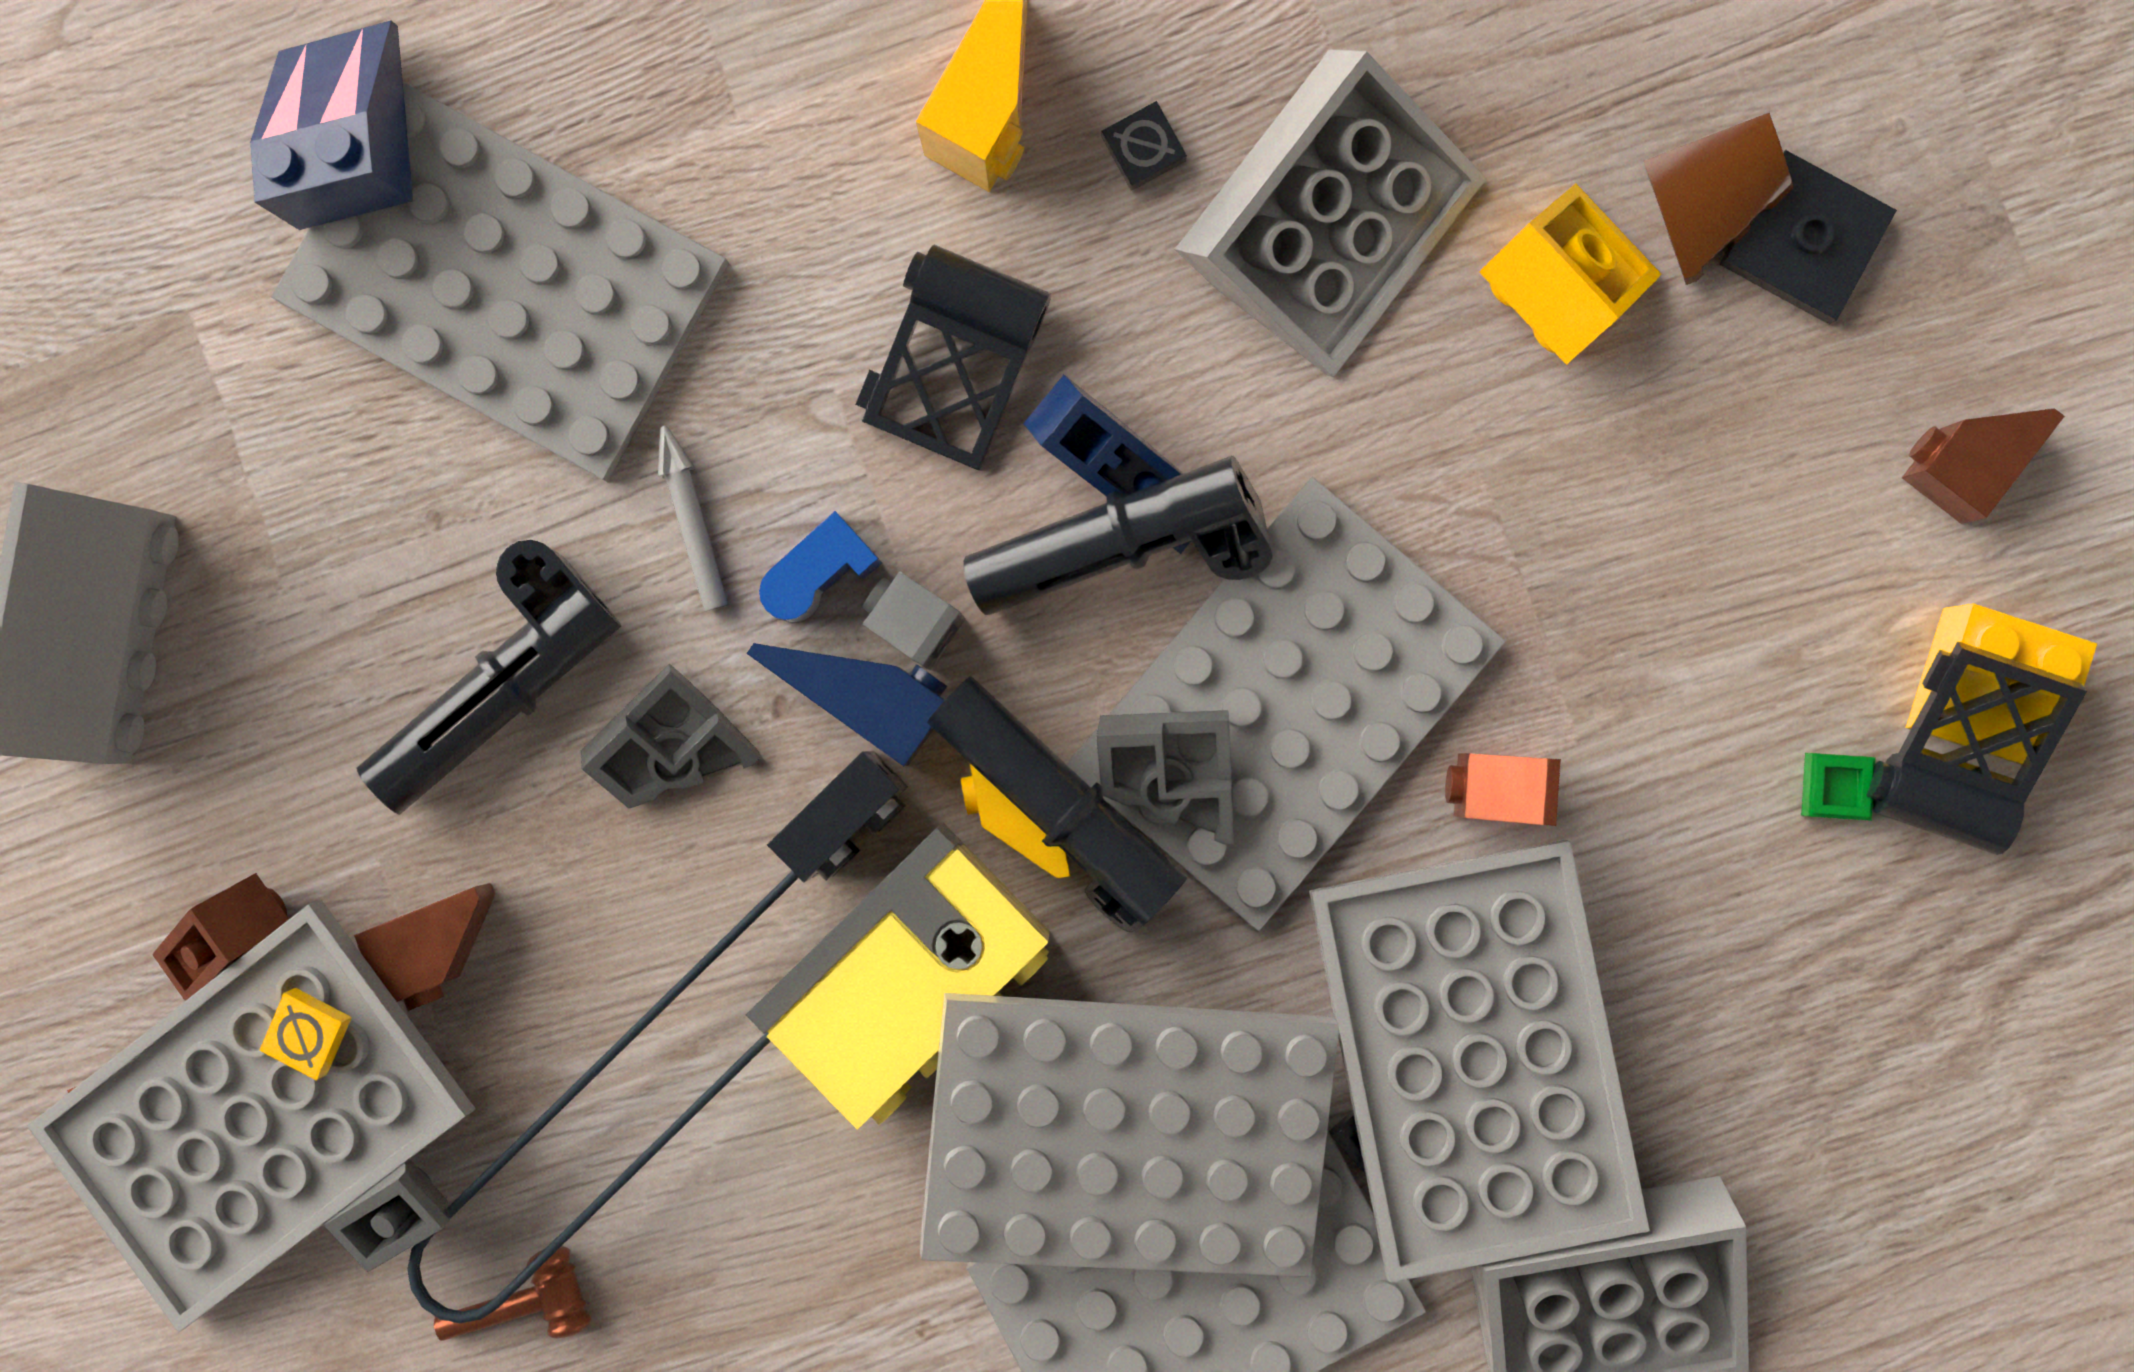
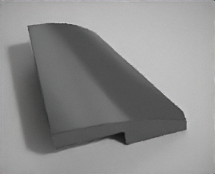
(664, 742)
(1171, 765)

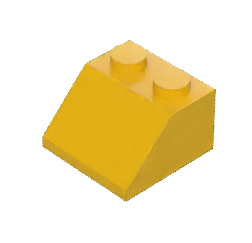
(1569, 274)
(2013, 639)

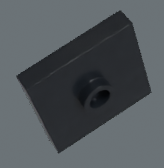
(1812, 241)

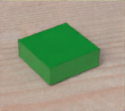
(1837, 786)

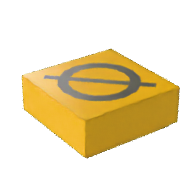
(305, 1033)

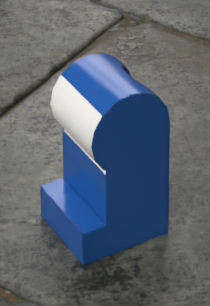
(796, 582)

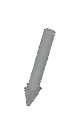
(676, 469)

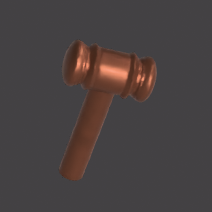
(554, 1293)

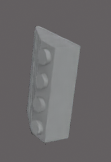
(1332, 209)
(79, 623)
(1631, 1300)

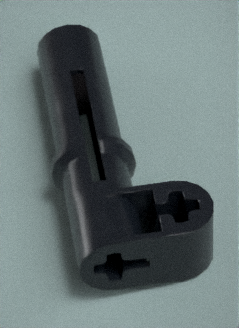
(1204, 506)
(558, 634)
(1126, 869)

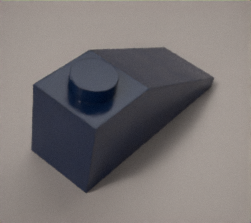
(1097, 443)
(868, 697)

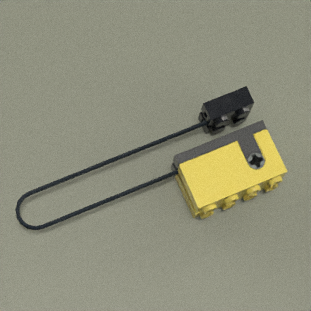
(862, 1001)

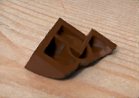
(1717, 189)

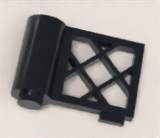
(977, 307)
(1944, 790)

